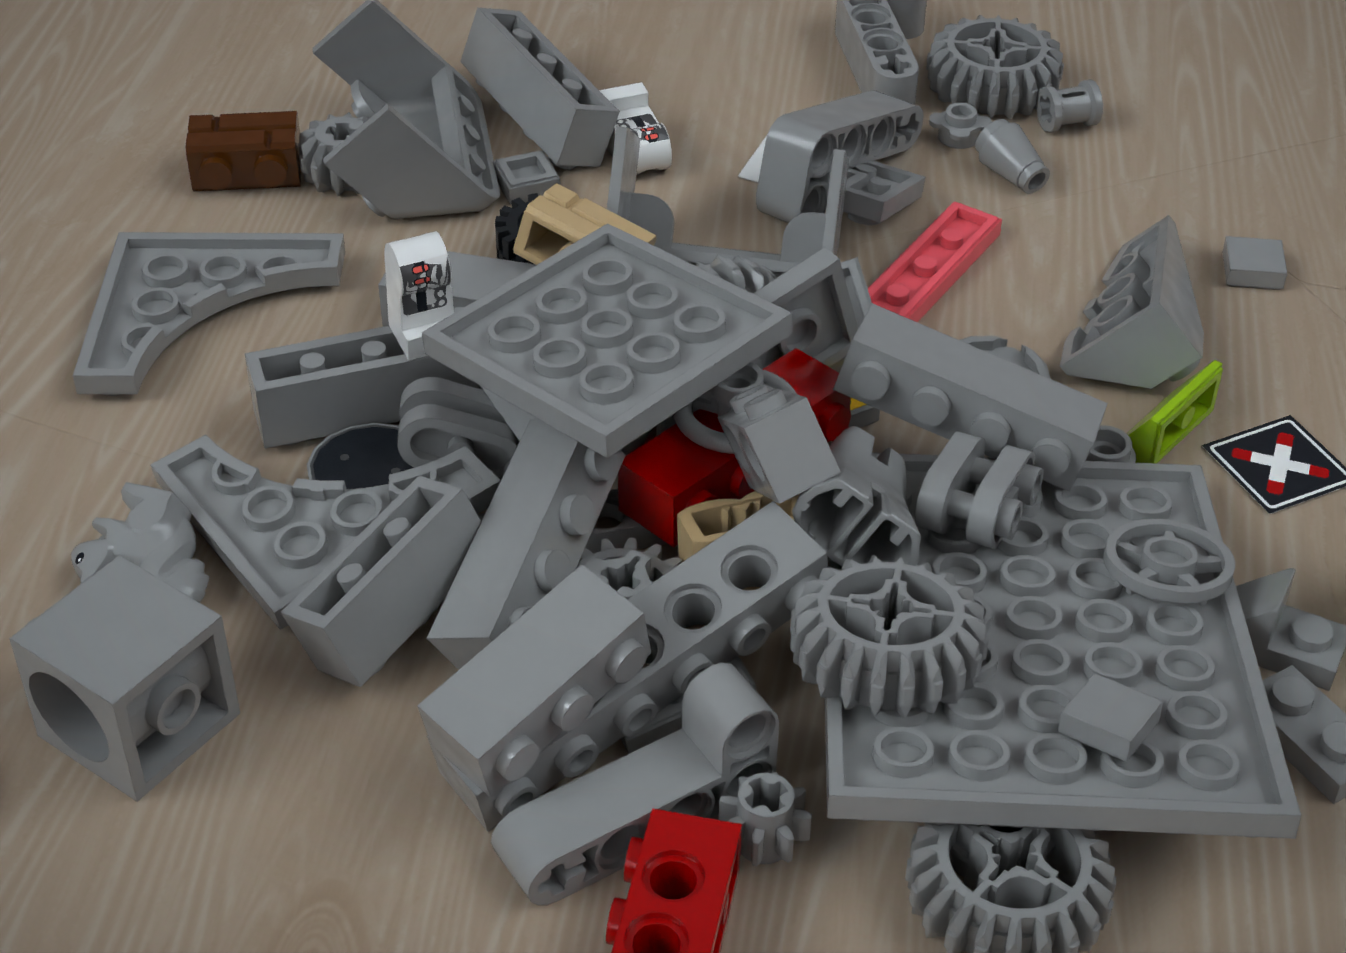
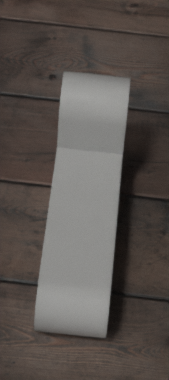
(876, 43)
(802, 143)
(587, 824)

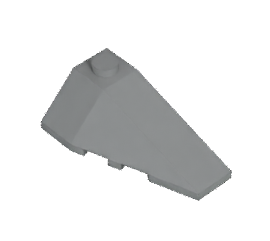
(1144, 320)

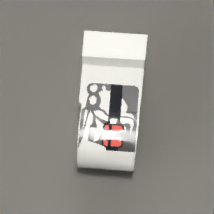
(636, 115)
(417, 289)

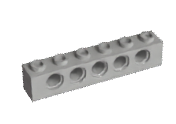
(703, 590)

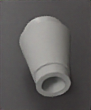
(1010, 154)

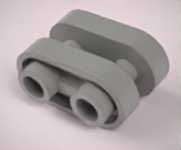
(448, 415)
(998, 501)

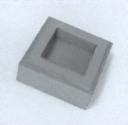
(525, 175)
(1254, 262)
(1110, 717)

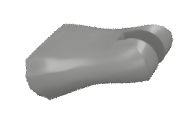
(862, 507)

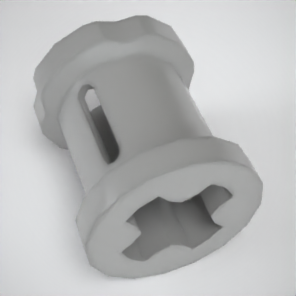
(1069, 105)

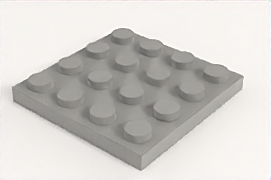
(607, 337)

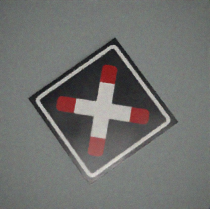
(1279, 463)

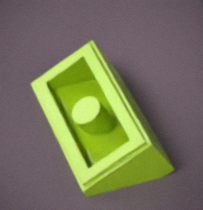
(1176, 415)

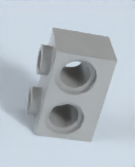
(777, 442)

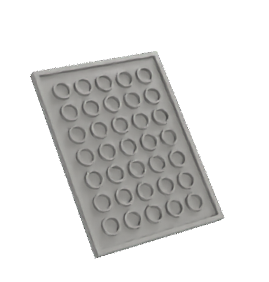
(1049, 628)

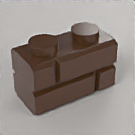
(243, 151)

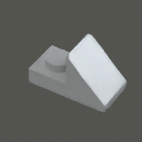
(1289, 635)

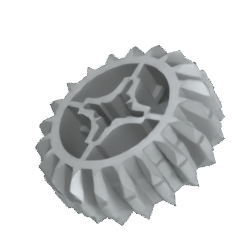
(994, 65)
(888, 636)
(1015, 887)

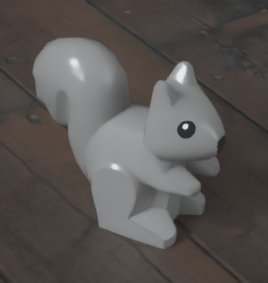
(152, 537)

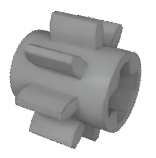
(769, 815)

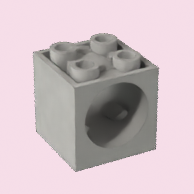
(127, 676)

